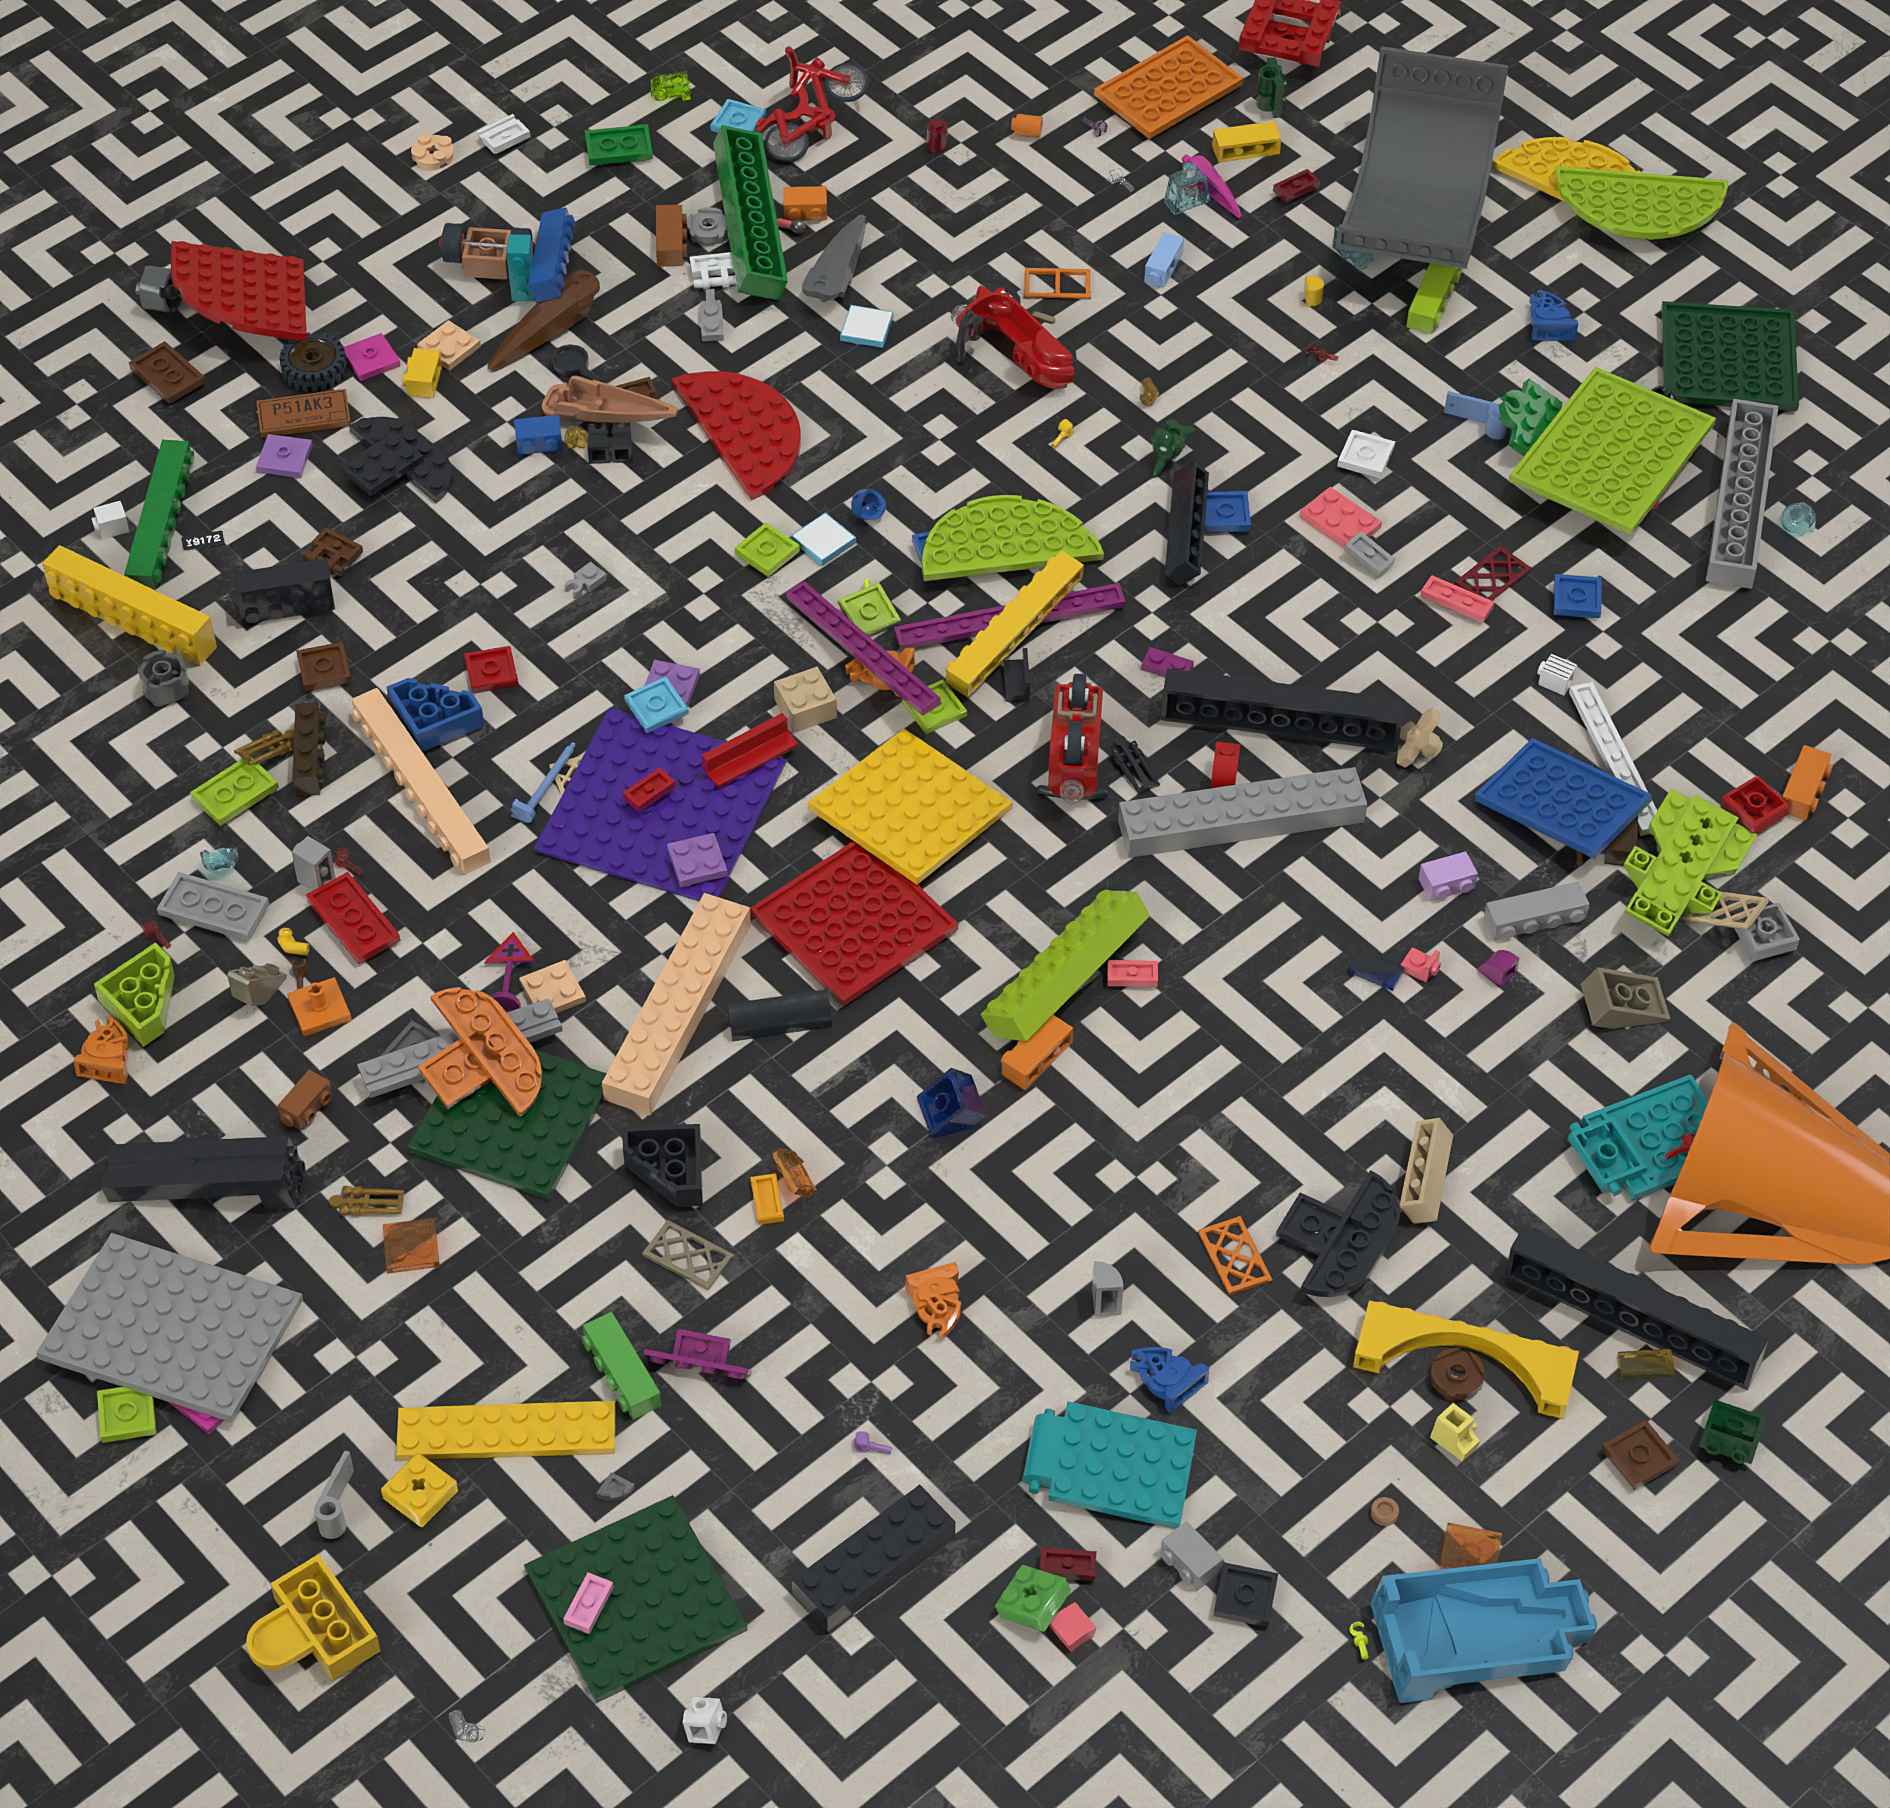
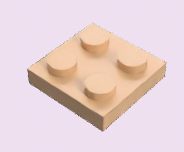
(452, 342)
(553, 983)

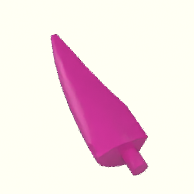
(1216, 185)

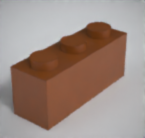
(670, 235)

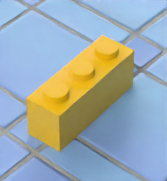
(1246, 141)

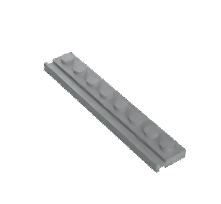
(401, 1066)

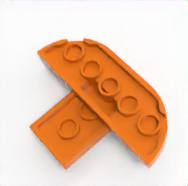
(487, 1051)

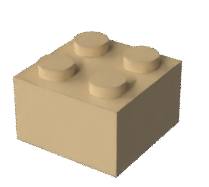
(805, 699)

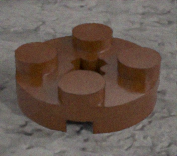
(1452, 1387)

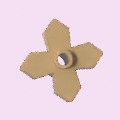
(1420, 738)

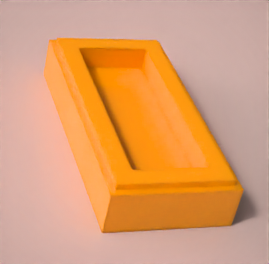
(767, 1199)

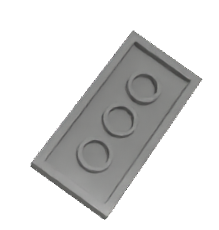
(213, 906)

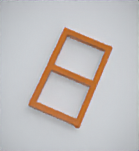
(1057, 272)

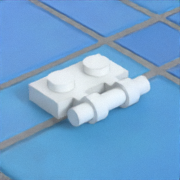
(712, 265)

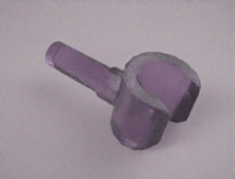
(1098, 127)

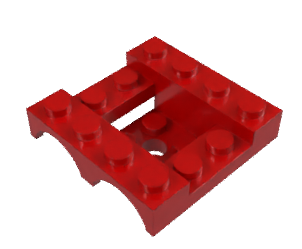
(1285, 40)

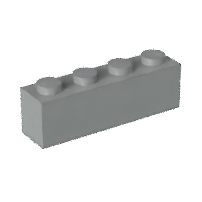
(1536, 911)

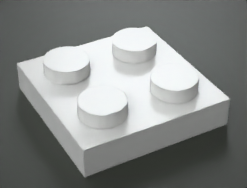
(1366, 454)

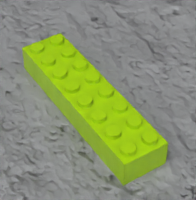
(1065, 965)

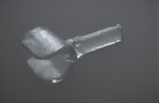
(1117, 175)

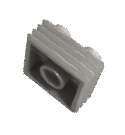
(1768, 934)

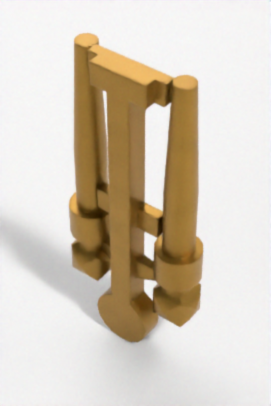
(268, 741)
(354, 1208)

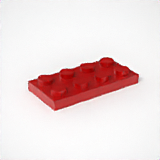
(353, 917)

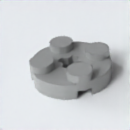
(700, 233)

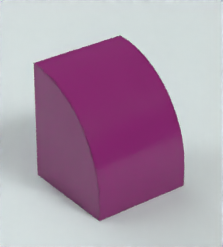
(1500, 967)

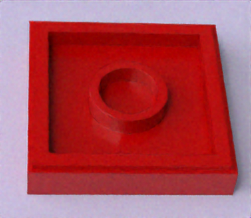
(491, 669)

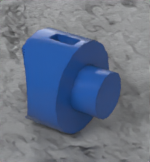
(868, 504)

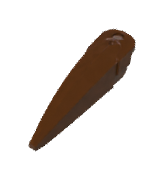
(548, 318)

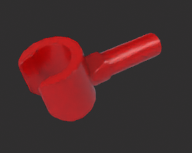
(1687, 1141)

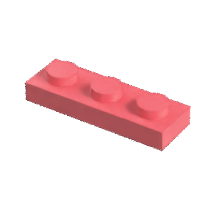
(1457, 599)

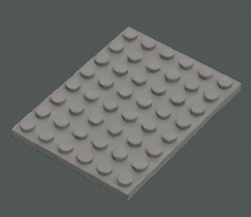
(170, 1327)

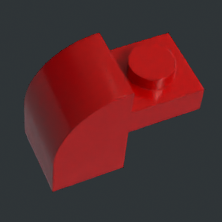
(1225, 764)

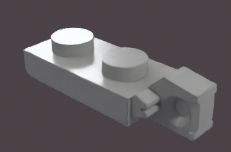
(711, 318)

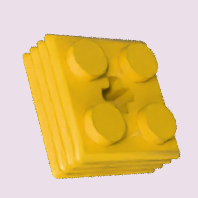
(419, 1504)

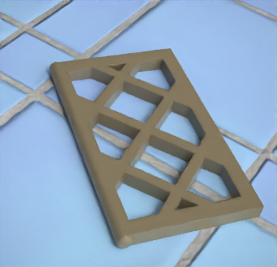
(689, 1273)

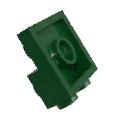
(1732, 1432)

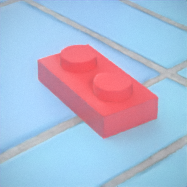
(1132, 973)

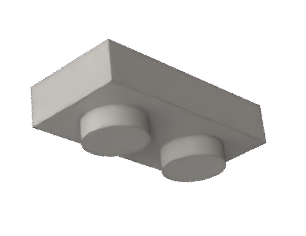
(1369, 554)

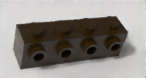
(308, 749)

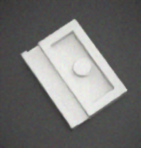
(503, 134)

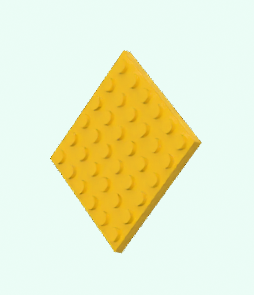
(910, 806)

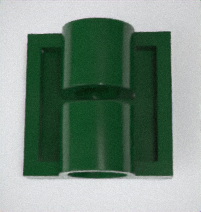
(1271, 89)

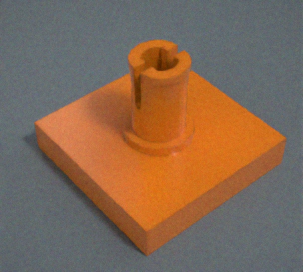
(319, 1006)

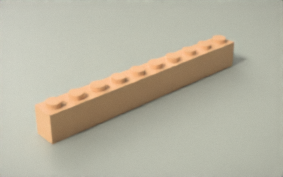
(420, 781)

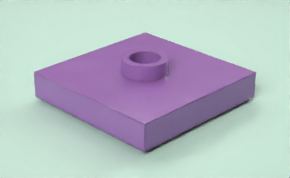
(284, 456)

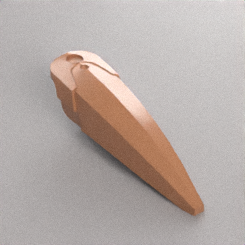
(602, 403)

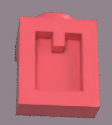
(1421, 964)

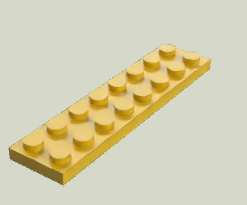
(506, 1430)

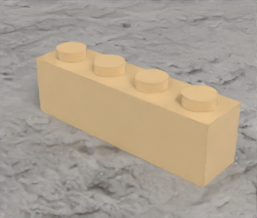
(1426, 1171)

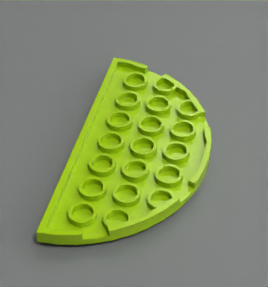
(1640, 202)
(1004, 536)

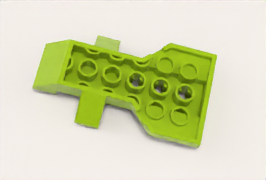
(1675, 879)

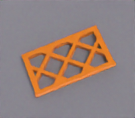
(1223, 1271)

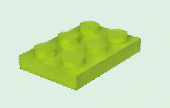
(234, 790)

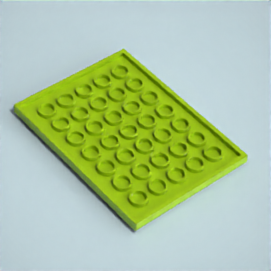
(1612, 450)

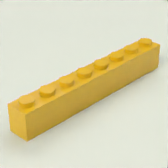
(1013, 623)

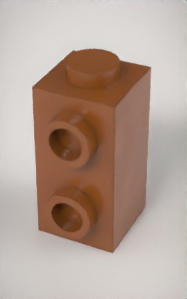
(305, 1100)

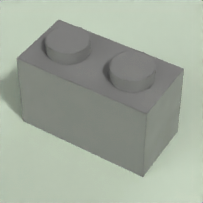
(313, 863)
(1191, 1556)

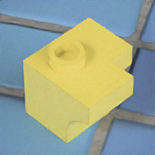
(1455, 1432)

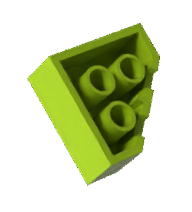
(140, 993)

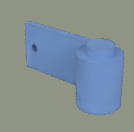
(1477, 410)

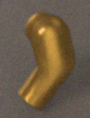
(1150, 393)

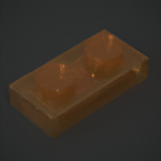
(794, 1173)

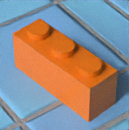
(1807, 782)
(1036, 1054)

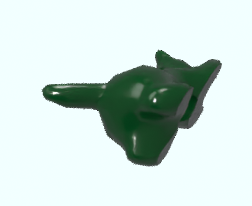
(1169, 443)

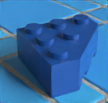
(434, 712)

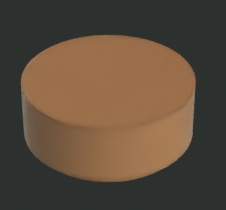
(1384, 1511)

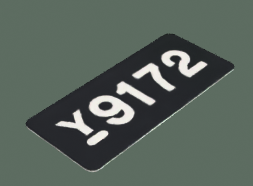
(203, 540)

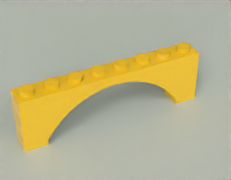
(1540, 1366)

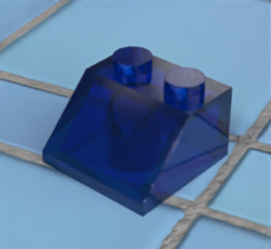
(951, 1104)

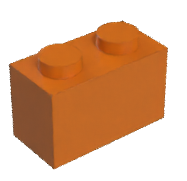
(805, 203)

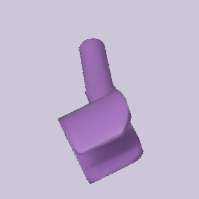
(863, 1444)

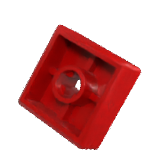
(1755, 805)

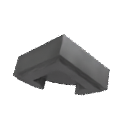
(615, 1488)

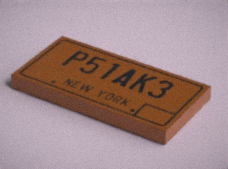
(303, 413)

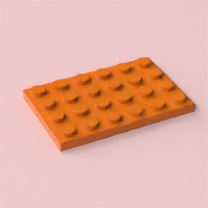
(1168, 86)

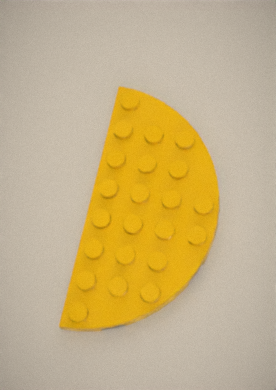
(1537, 161)

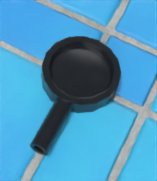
(572, 361)

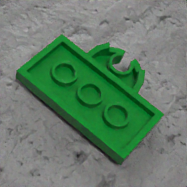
(1528, 414)

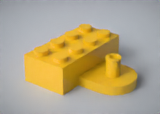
(313, 1619)

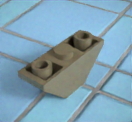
(256, 983)

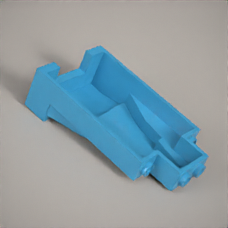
(1477, 1625)

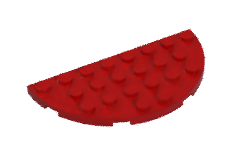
(746, 424)

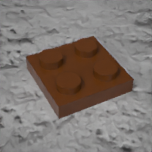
(323, 666)
(1640, 1454)

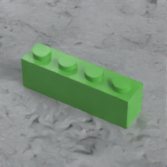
(621, 1365)

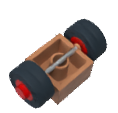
(481, 252)

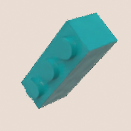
(519, 266)

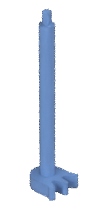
(525, 811)

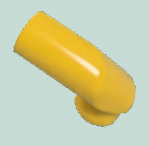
(289, 944)

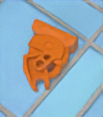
(860, 672)
(104, 1053)
(936, 1297)

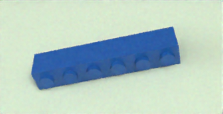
(551, 254)

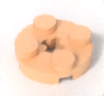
(427, 143)

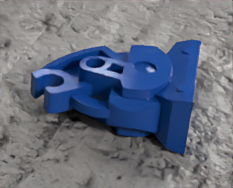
(1551, 318)
(1169, 1376)

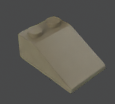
(1623, 999)

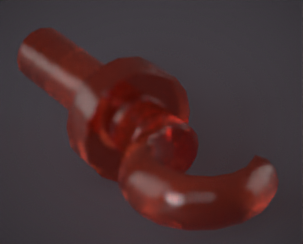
(1321, 354)

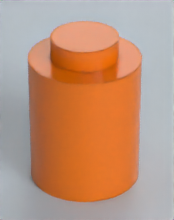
(1027, 125)

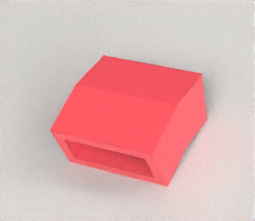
(1072, 1626)

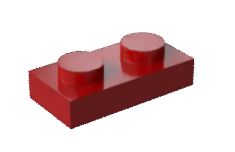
(649, 789)

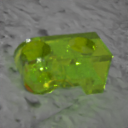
(671, 86)

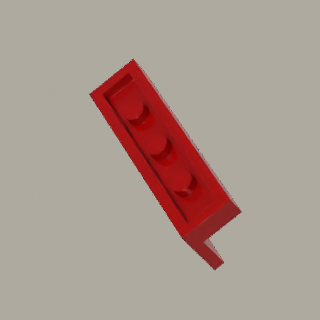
(748, 751)

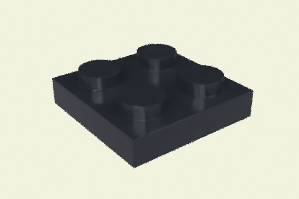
(1245, 1594)

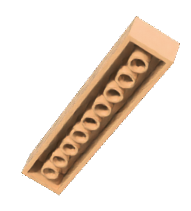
(676, 1004)

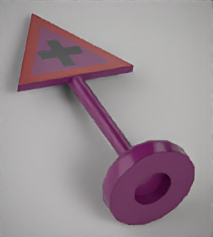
(509, 952)

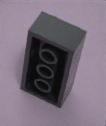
(284, 591)

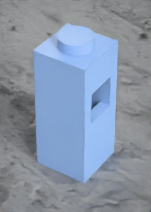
(1164, 259)

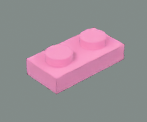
(588, 1603)

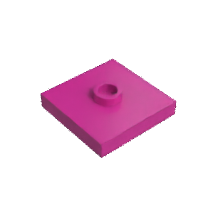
(371, 357)

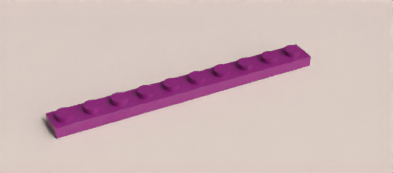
(970, 623)
(863, 648)

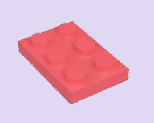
(1339, 517)

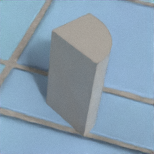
(1106, 1290)

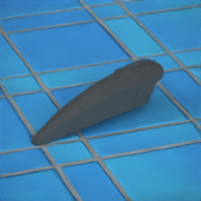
(836, 263)

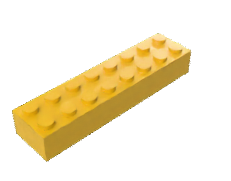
(129, 605)

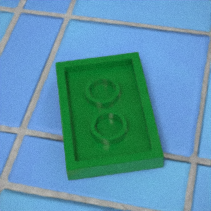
(618, 144)

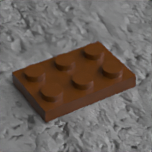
(167, 372)

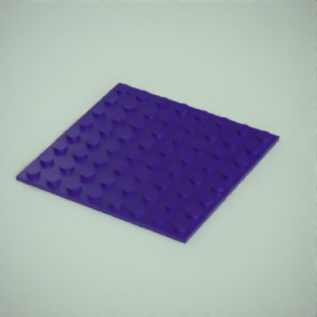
(608, 835)

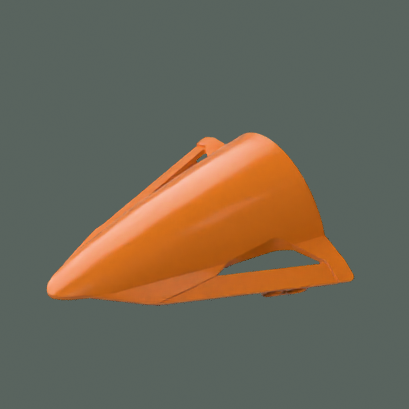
(1779, 1164)

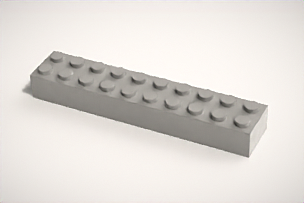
(1742, 494)
(1242, 812)

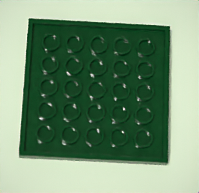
(1729, 354)
(521, 1152)
(662, 1601)

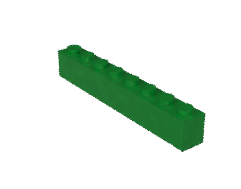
(159, 513)

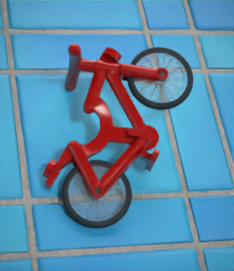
(843, 82)

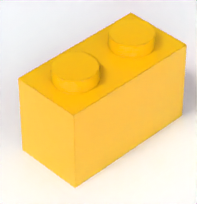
(423, 373)

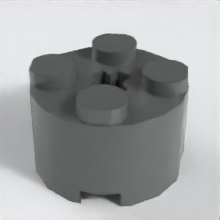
(157, 290)
(163, 678)

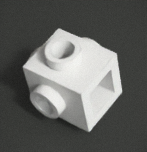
(704, 1720)

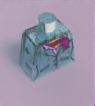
(1186, 189)

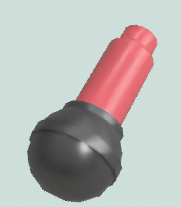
(795, 226)

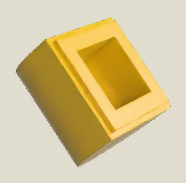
(1313, 290)

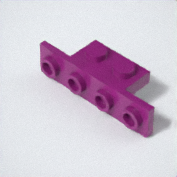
(700, 1350)

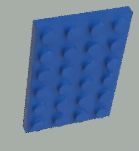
(1563, 798)

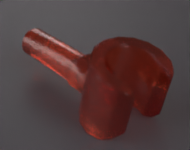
(342, 859)
(151, 928)

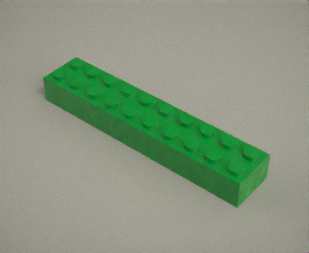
(750, 213)

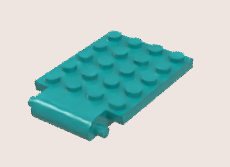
(1629, 1139)
(1111, 1463)

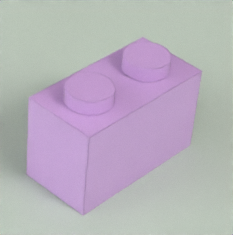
(1448, 876)

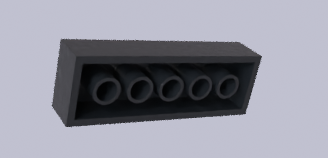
(873, 1558)

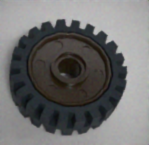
(313, 362)

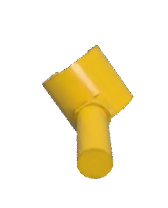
(1066, 430)

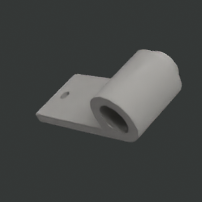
(328, 1508)

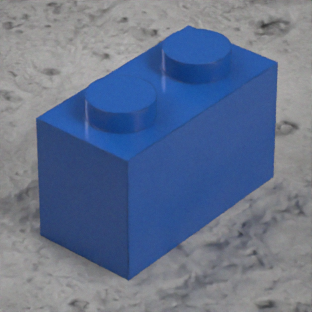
(538, 434)

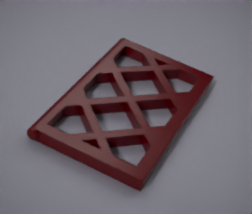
(1489, 561)

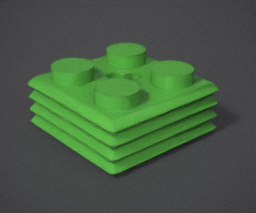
(1033, 1598)

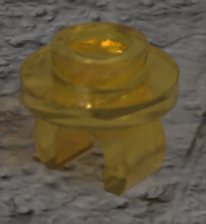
(575, 437)

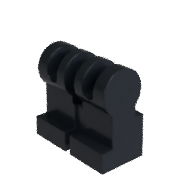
(600, 445)

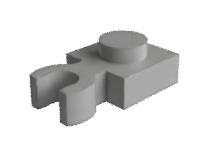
(586, 578)

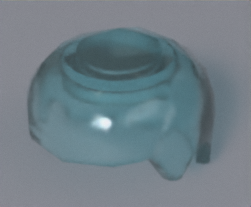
(1798, 518)
(220, 860)

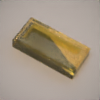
(1645, 1364)

